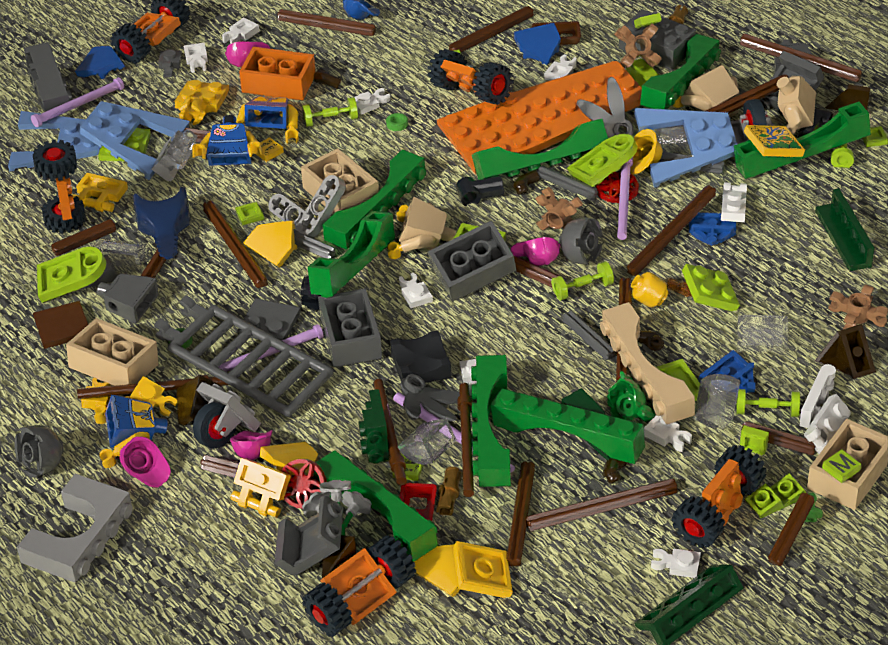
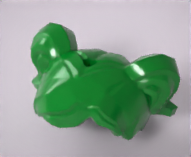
(627, 393)

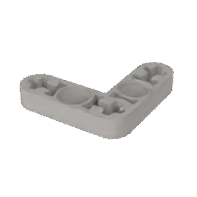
(306, 216)

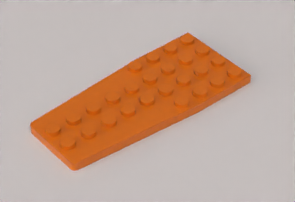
(538, 114)

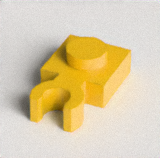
(152, 393)
(93, 402)

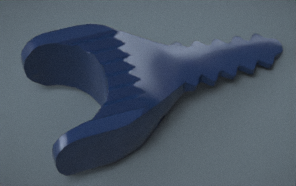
(163, 220)

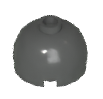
(581, 237)
(40, 445)

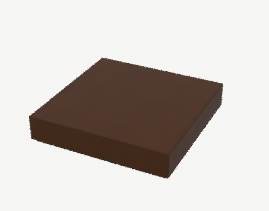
(60, 323)

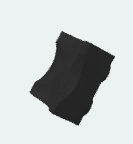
(421, 357)

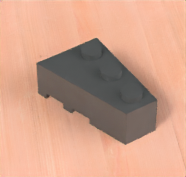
(46, 77)

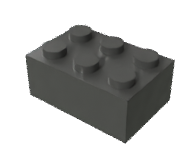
(668, 41)
(472, 260)
(350, 328)

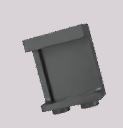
(793, 66)
(310, 541)

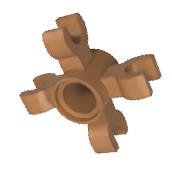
(644, 40)
(559, 210)
(859, 308)

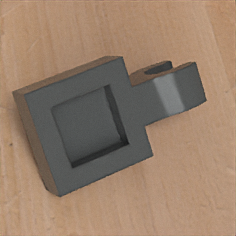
(169, 60)

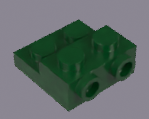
(374, 430)

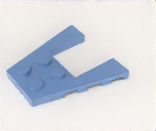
(113, 124)
(68, 132)
(707, 134)

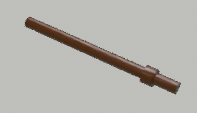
(129, 388)
(464, 405)
(397, 461)

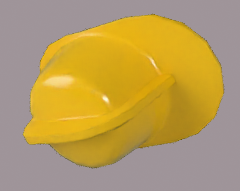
(648, 151)

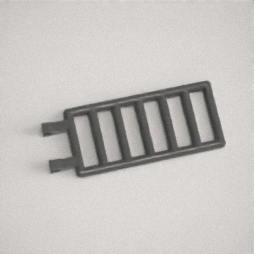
(202, 316)

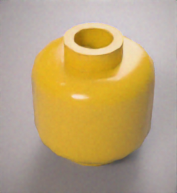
(649, 289)

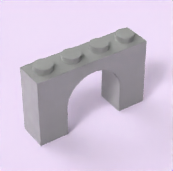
(72, 556)

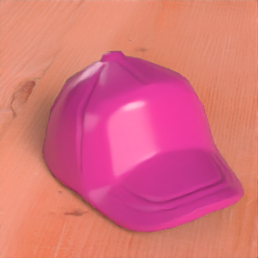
(238, 51)
(538, 251)
(249, 443)
(145, 462)

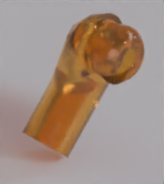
(679, 287)

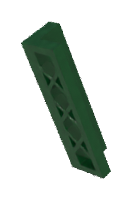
(846, 232)
(691, 604)

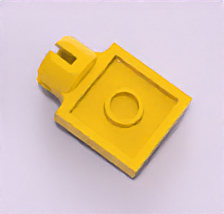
(200, 98)

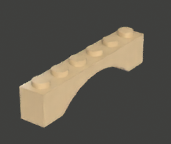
(668, 394)

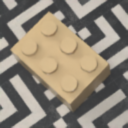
(359, 183)
(112, 353)
(863, 445)

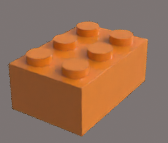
(277, 73)

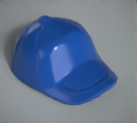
(359, 9)

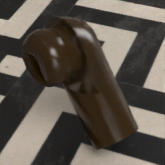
(325, 78)
(524, 180)
(651, 340)
(610, 470)

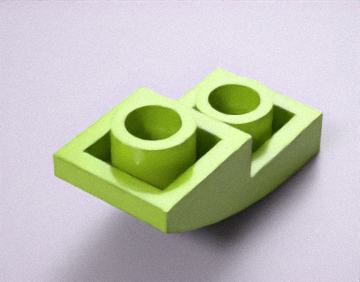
(774, 498)

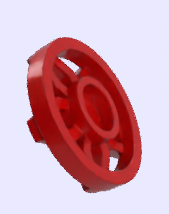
(613, 187)
(302, 482)

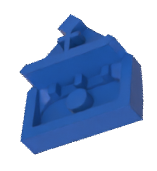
(538, 42)
(99, 61)
(710, 228)
(734, 366)

